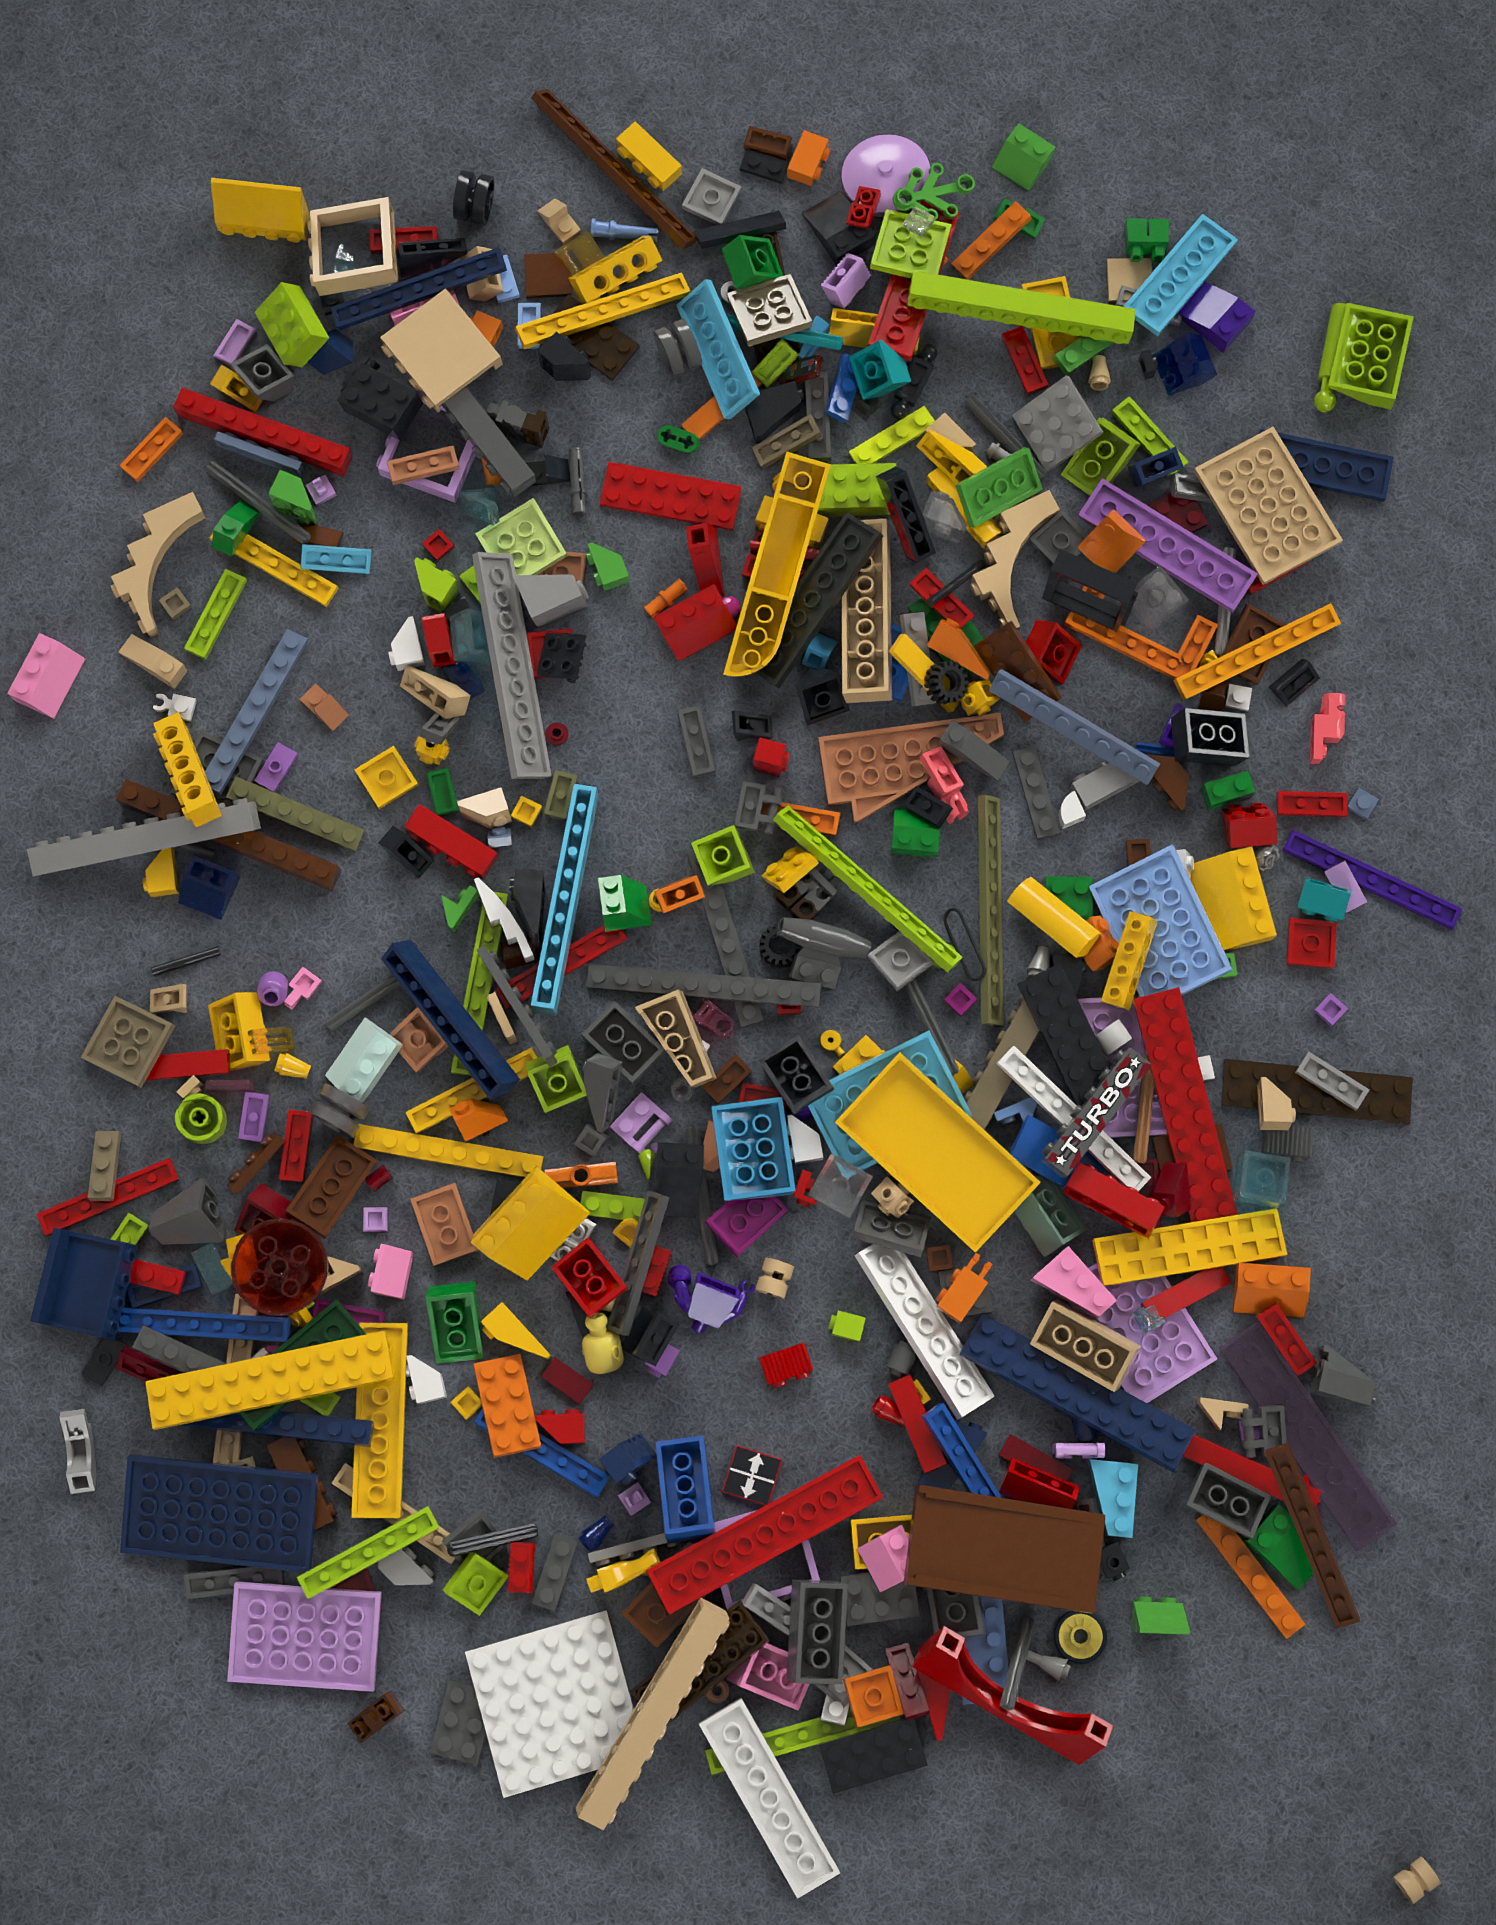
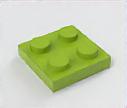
(475, 1583)

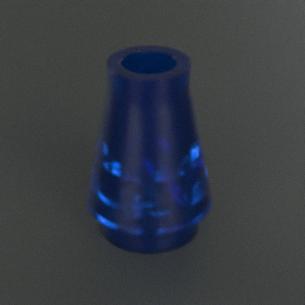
(595, 1534)

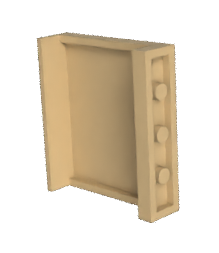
(439, 349)

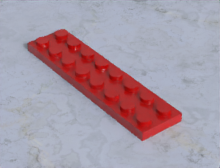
(896, 322)

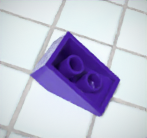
(1216, 315)

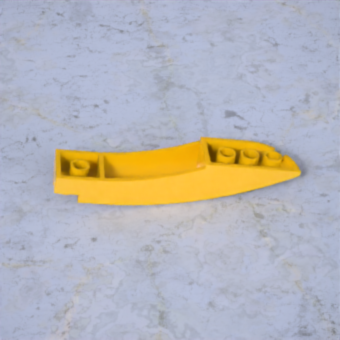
(777, 564)

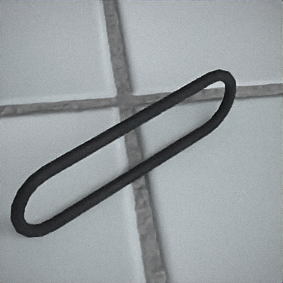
(972, 941)

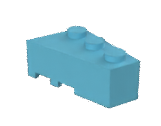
(1116, 1494)

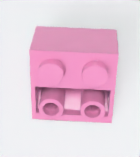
(391, 1271)

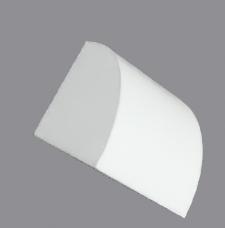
(1071, 811)
(1113, 1038)

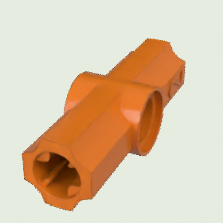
(597, 1175)

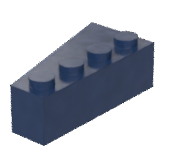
(627, 1459)

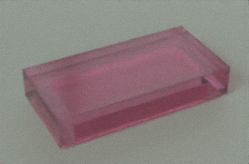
(216, 1086)

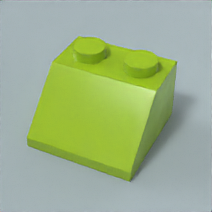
(723, 856)

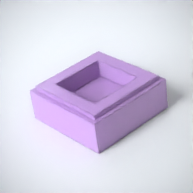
(375, 1219)

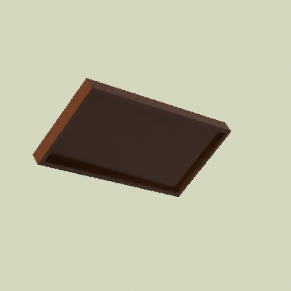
(1004, 1549)

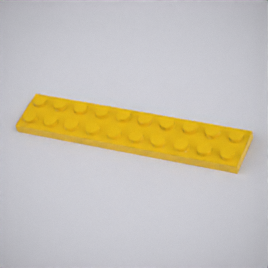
(269, 1380)

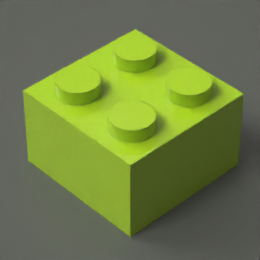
(558, 1083)

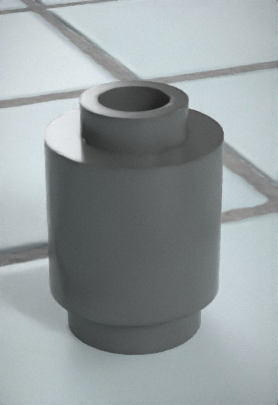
(901, 1359)

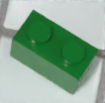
(1227, 790)

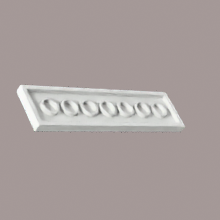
(925, 1328)
(769, 1798)

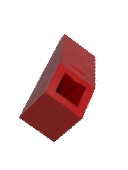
(705, 555)

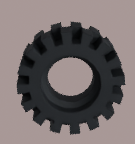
(956, 678)
(769, 955)

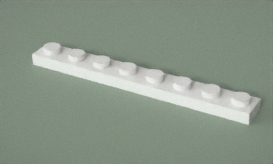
(1060, 1108)

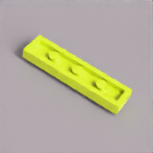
(892, 437)

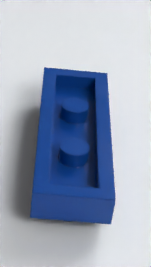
(842, 390)

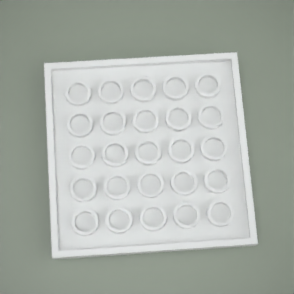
(551, 1701)

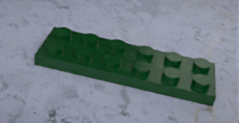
(328, 1326)

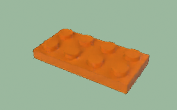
(507, 1405)

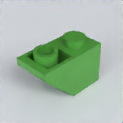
(608, 565)

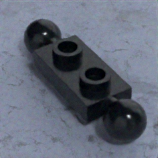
(919, 373)

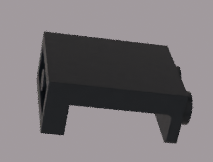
(649, 1336)

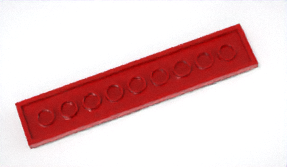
(1184, 1102)
(764, 1534)

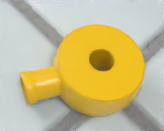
(835, 1045)

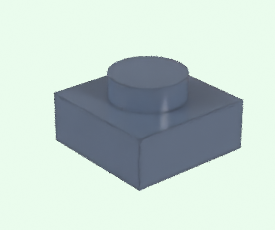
(1362, 803)
(499, 837)

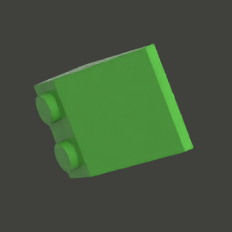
(1158, 1617)

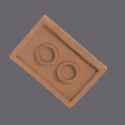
(444, 1224)

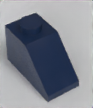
(1155, 466)

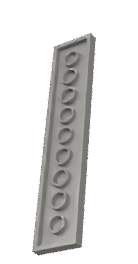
(511, 666)

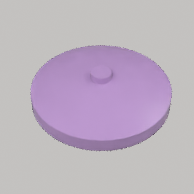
(883, 165)

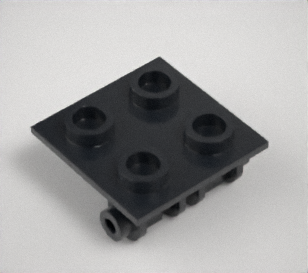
(561, 656)

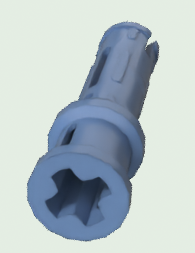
(612, 230)

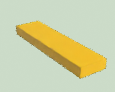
(917, 664)

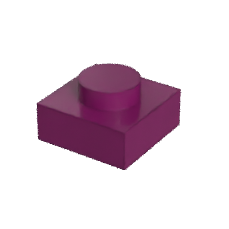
(960, 999)

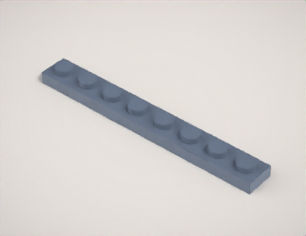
(254, 710)
(1074, 726)

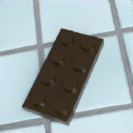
(604, 344)

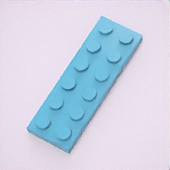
(1180, 274)
(719, 349)

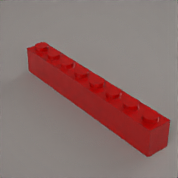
(263, 431)

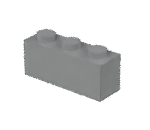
(1101, 784)

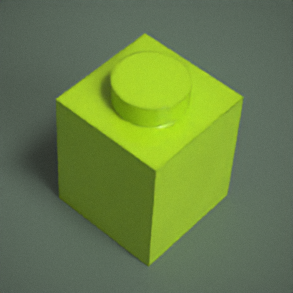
(847, 1326)

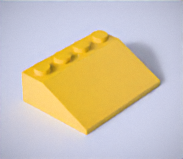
(260, 209)
(1234, 898)
(529, 1225)

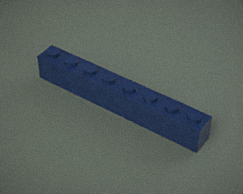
(450, 1019)

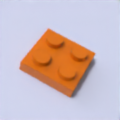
(873, 1696)

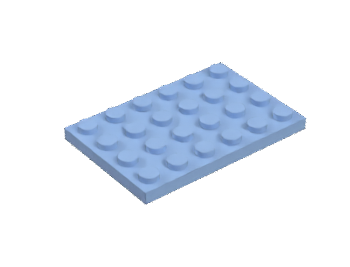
(1184, 943)

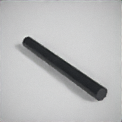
(954, 584)

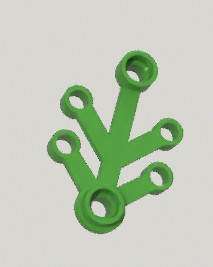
(931, 194)

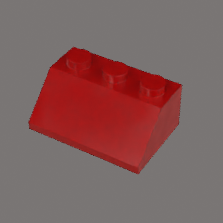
(696, 622)

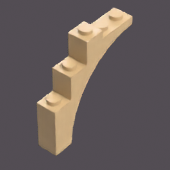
(1018, 525)
(163, 528)

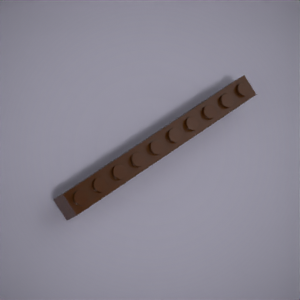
(249, 844)

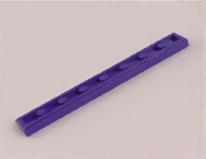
(1374, 880)

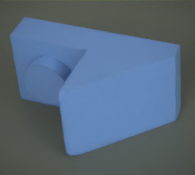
(1021, 1109)

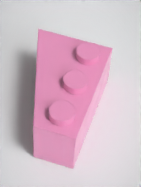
(1075, 1283)

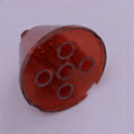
(260, 1261)

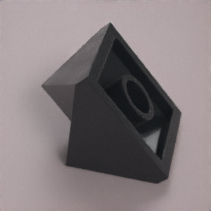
(821, 695)

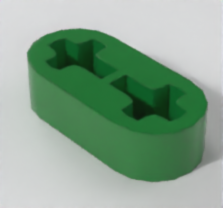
(680, 434)

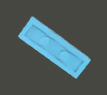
(335, 559)

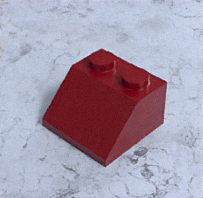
(261, 1206)

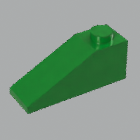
(234, 527)

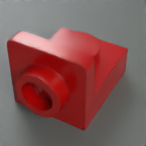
(804, 1184)

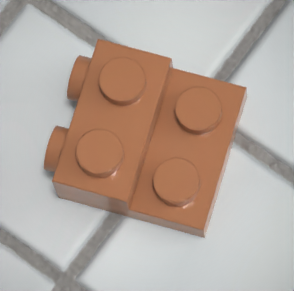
(419, 1040)

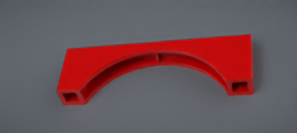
(1069, 1734)

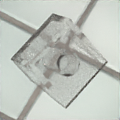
(944, 518)
(1158, 599)
(840, 1186)

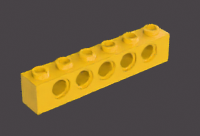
(186, 770)

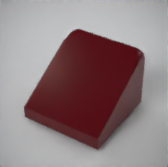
(378, 1178)

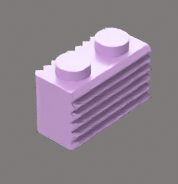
(846, 280)

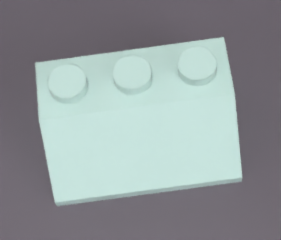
(363, 1060)

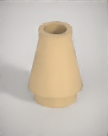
(1099, 374)

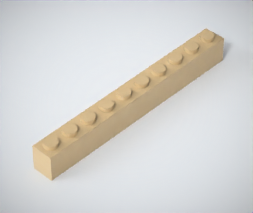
(652, 1714)

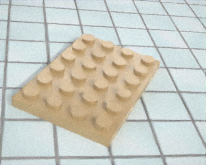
(1268, 505)

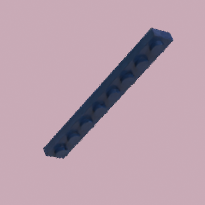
(418, 288)
(298, 1426)

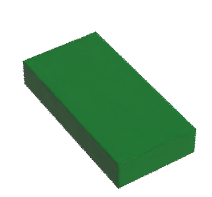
(442, 792)

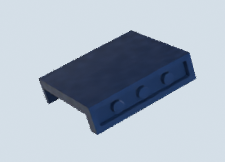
(84, 1283)

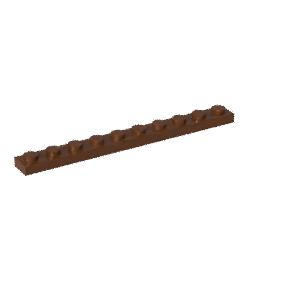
(614, 168)

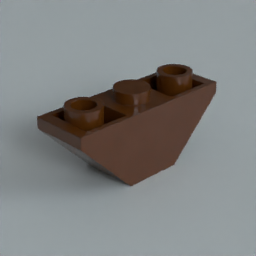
(1172, 780)
(376, 1716)

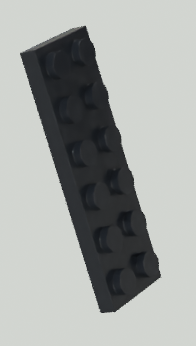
(1065, 1030)

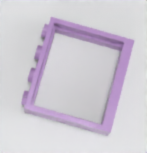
(449, 493)
(783, 1593)

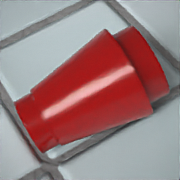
(887, 1410)

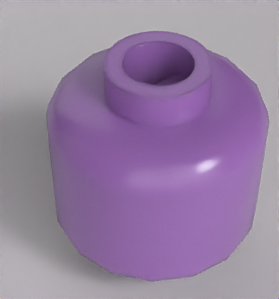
(272, 988)

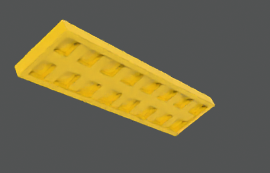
(1190, 1247)

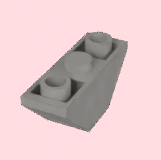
(404, 1570)

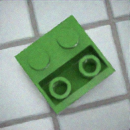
(291, 498)

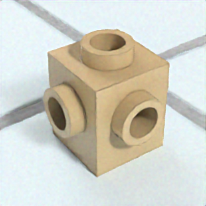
(892, 1197)

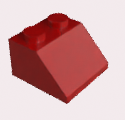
(1053, 649)

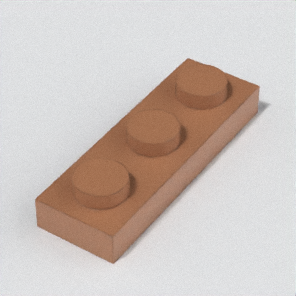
(423, 465)

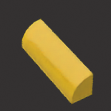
(854, 327)
(983, 533)
(1054, 917)

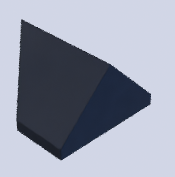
(333, 354)

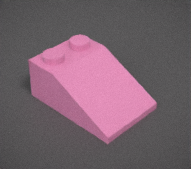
(767, 1676)

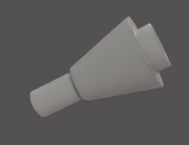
(1053, 1666)

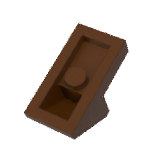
(1212, 698)

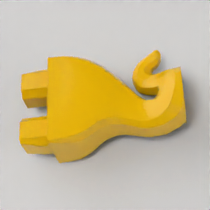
(622, 1572)

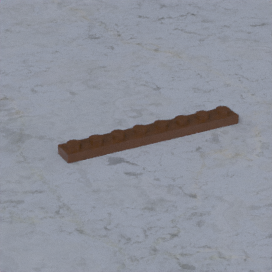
(1312, 1535)

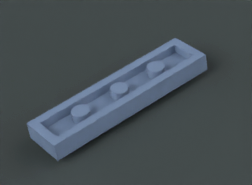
(252, 450)

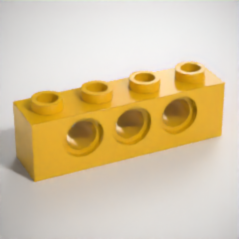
(584, 280)
(1129, 960)

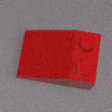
(589, 1277)

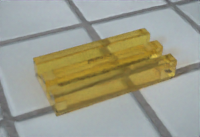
(271, 1049)

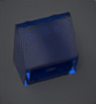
(1185, 364)
(207, 887)

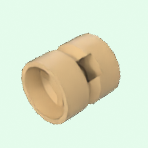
(767, 1284)
(1418, 1879)

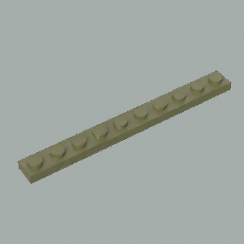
(990, 910)

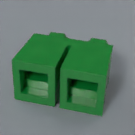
(1146, 238)

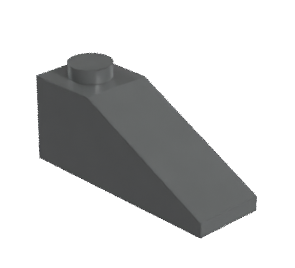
(973, 751)
(601, 1087)

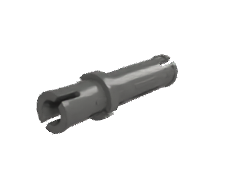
(577, 489)

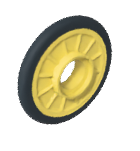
(1074, 1651)

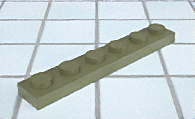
(297, 814)

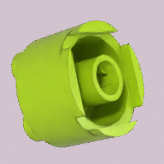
(190, 1111)

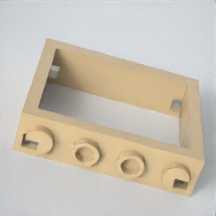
(356, 278)

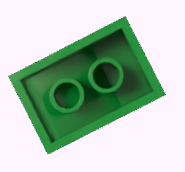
(455, 1322)
(1281, 1547)

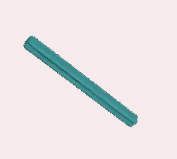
(804, 336)

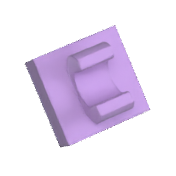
(320, 490)
(634, 1499)

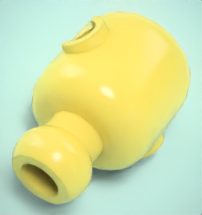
(601, 1346)

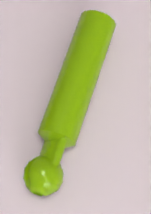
(1325, 399)

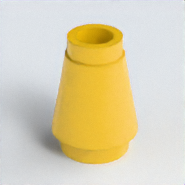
(291, 1066)

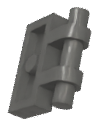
(750, 807)
(1271, 1428)

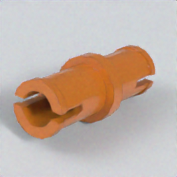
(665, 598)

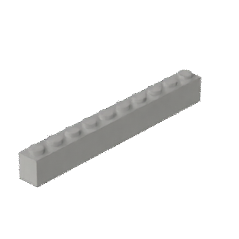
(139, 839)

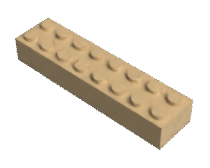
(868, 626)

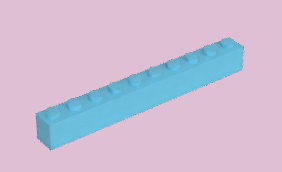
(564, 900)

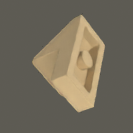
(559, 221)
(169, 999)
(342, 1272)
(1214, 1410)

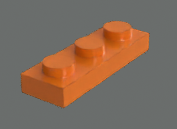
(151, 449)

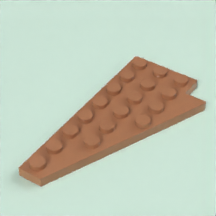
(885, 763)

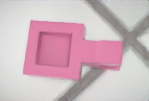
(303, 985)

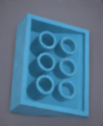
(753, 1149)

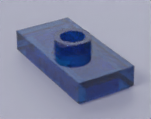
(464, 678)

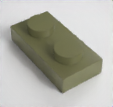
(560, 795)

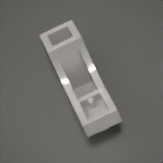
(80, 1451)

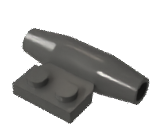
(820, 949)

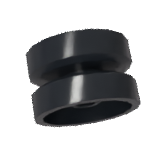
(473, 197)

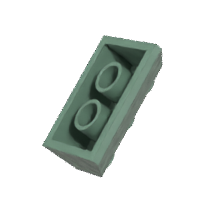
(1049, 1217)

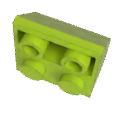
(438, 587)

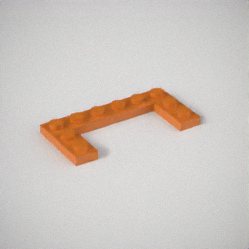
(1145, 650)

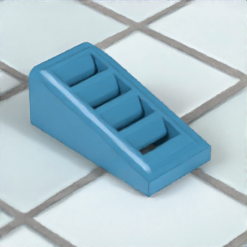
(819, 325)

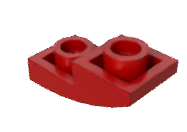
(864, 207)

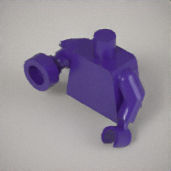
(711, 1299)

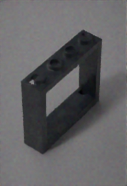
(1084, 602)

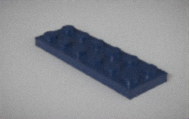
(1340, 467)

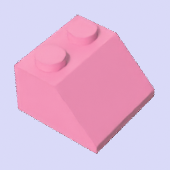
(886, 1557)

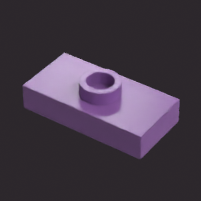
(276, 767)
(254, 1116)

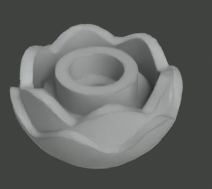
(1265, 856)

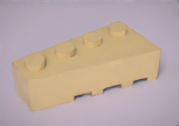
(678, 1034)

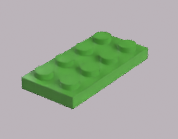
(999, 487)

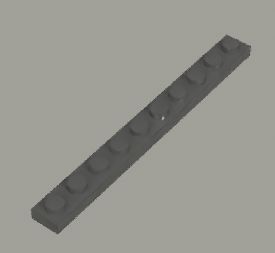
(704, 985)

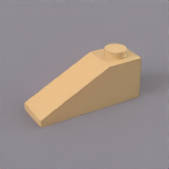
(153, 660)
(436, 693)

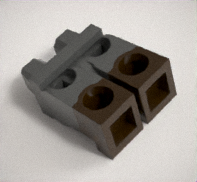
(519, 424)
(814, 891)

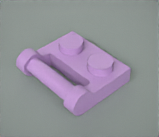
(634, 1119)
(1087, 1450)

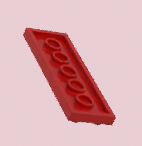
(670, 495)

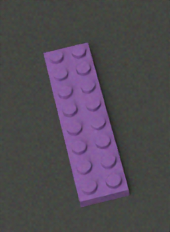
(1173, 547)

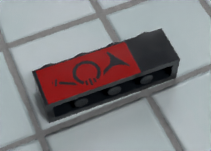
(906, 514)

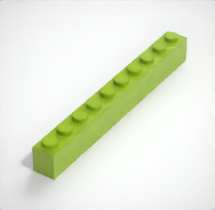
(1021, 307)

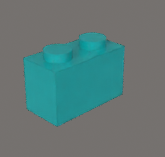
(1324, 899)

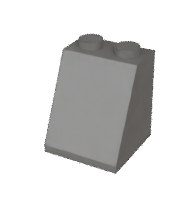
(551, 596)

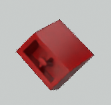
(1249, 825)

